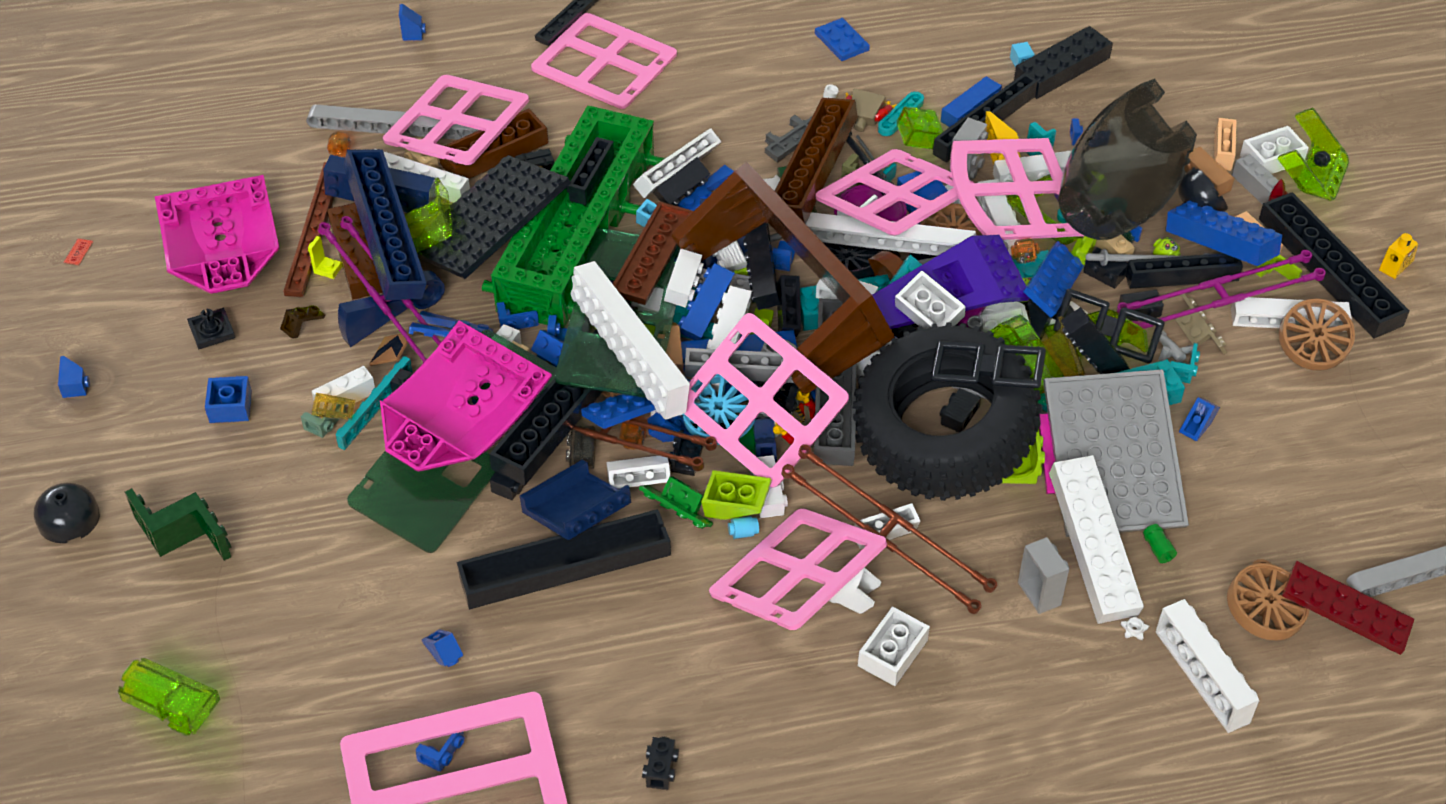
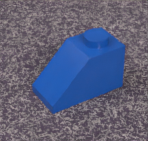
(411, 24)
(72, 379)
(1199, 418)
(675, 423)
(443, 647)

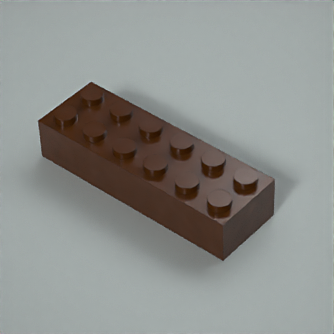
(520, 136)
(354, 251)

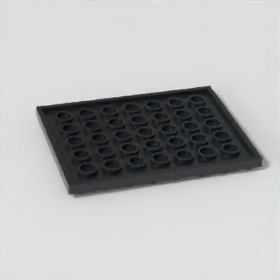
(493, 214)

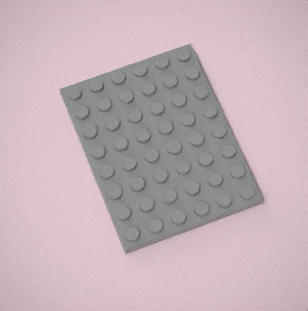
(1130, 434)

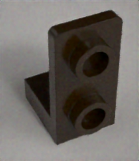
(294, 318)

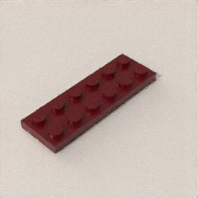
(1348, 607)

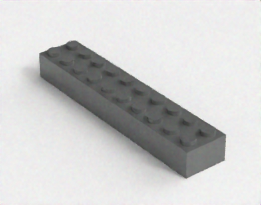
(837, 441)

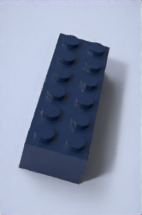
(412, 188)

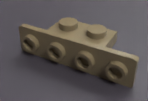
(1196, 328)

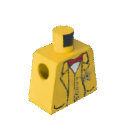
(1405, 250)

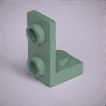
(317, 425)

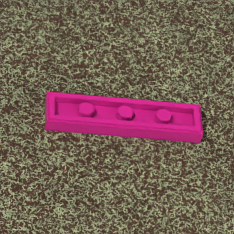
(1044, 431)

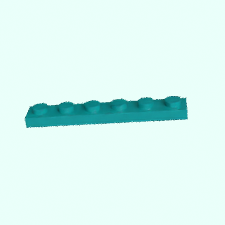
(369, 407)

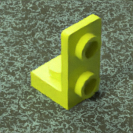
(321, 264)

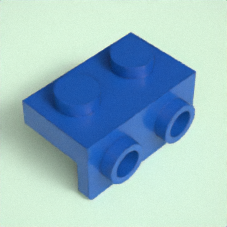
(547, 347)

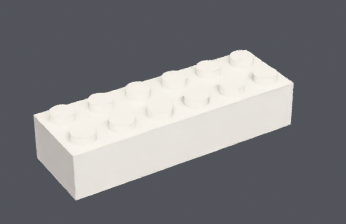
(1207, 666)

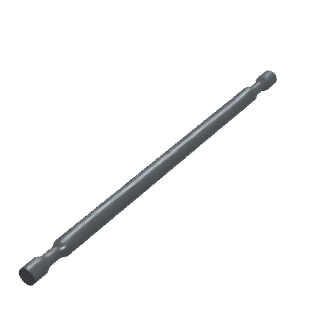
(869, 153)

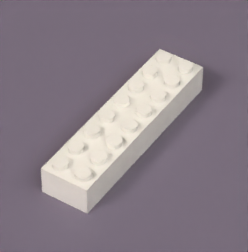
(1095, 539)

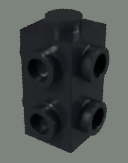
(660, 765)

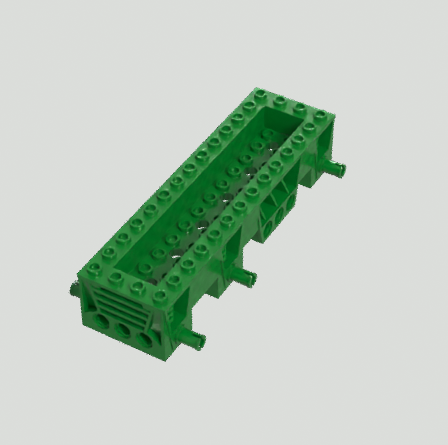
(528, 271)

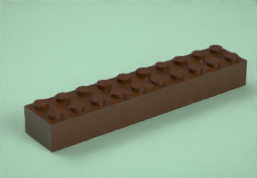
(816, 154)

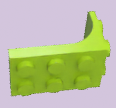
(1031, 466)

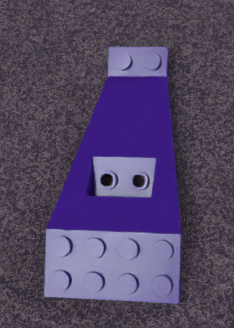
(973, 271)

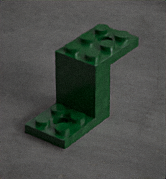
(179, 524)

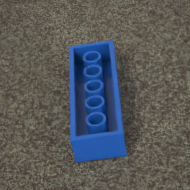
(1224, 233)

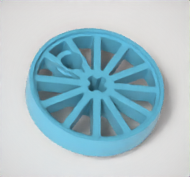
(718, 408)

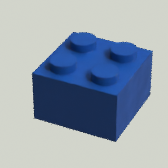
(228, 399)

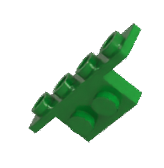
(681, 498)

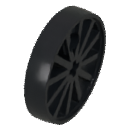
(854, 260)

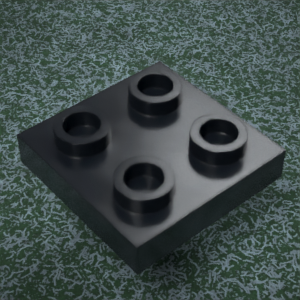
(211, 328)

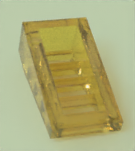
(319, 397)

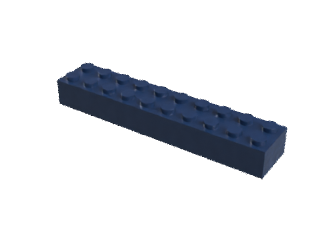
(384, 225)

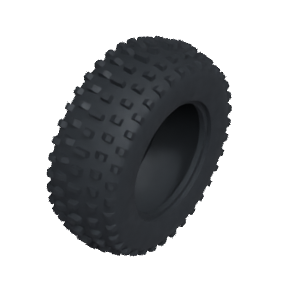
(944, 463)

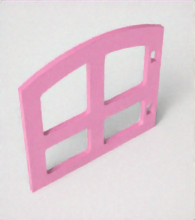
(1021, 186)

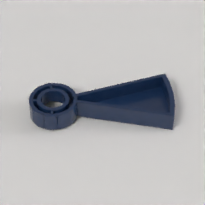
(364, 316)

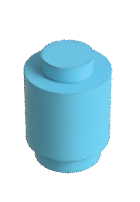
(743, 527)

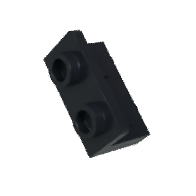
(685, 448)

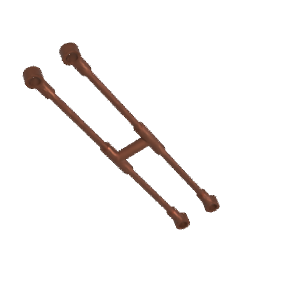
(696, 463)
(895, 519)

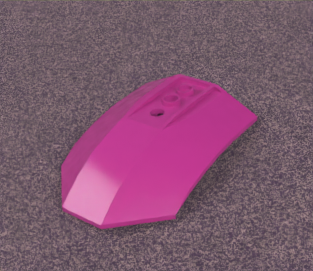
(190, 240)
(430, 416)

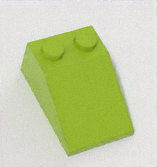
(734, 495)

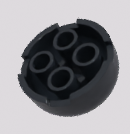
(1199, 189)
(66, 512)

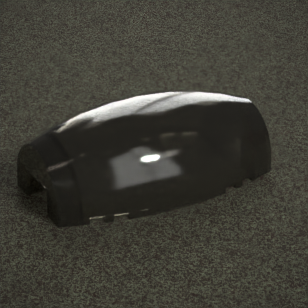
(1124, 165)

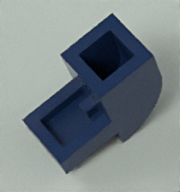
(764, 437)

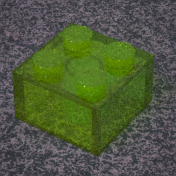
(919, 127)

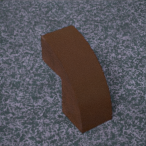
(885, 263)

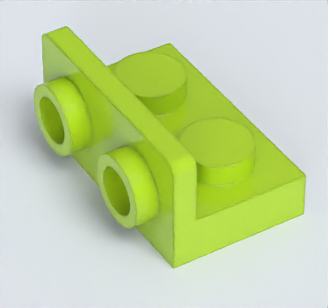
(1083, 247)

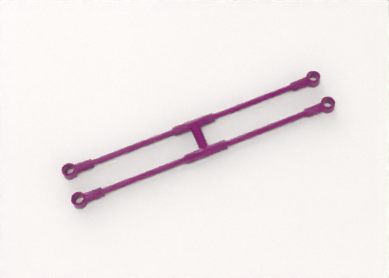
(346, 223)
(1304, 257)

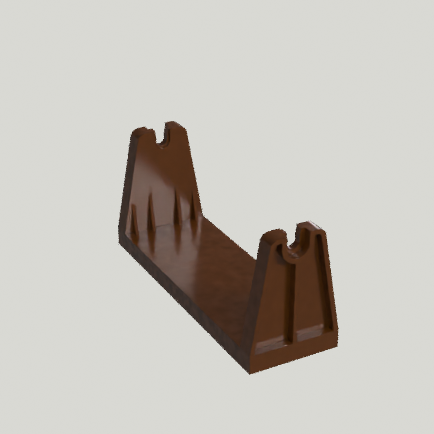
(746, 203)

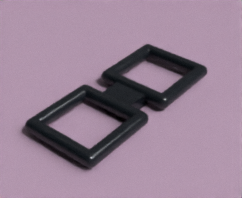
(1112, 326)
(988, 364)

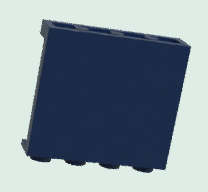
(573, 501)

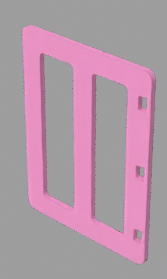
(538, 763)

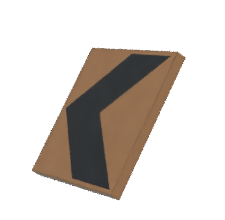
(390, 349)

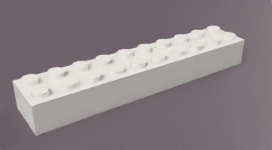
(630, 340)

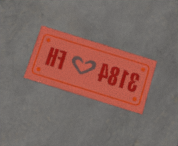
(78, 251)

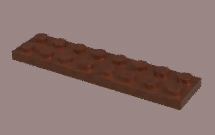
(650, 254)

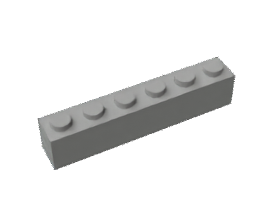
(754, 365)

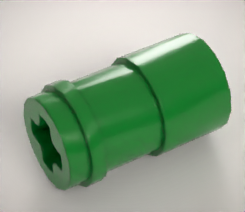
(1159, 544)

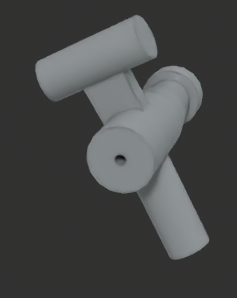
(1171, 349)

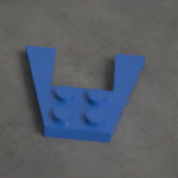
(714, 181)
(440, 320)

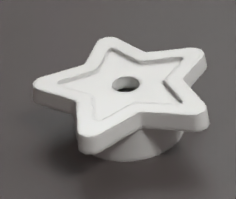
(1138, 624)

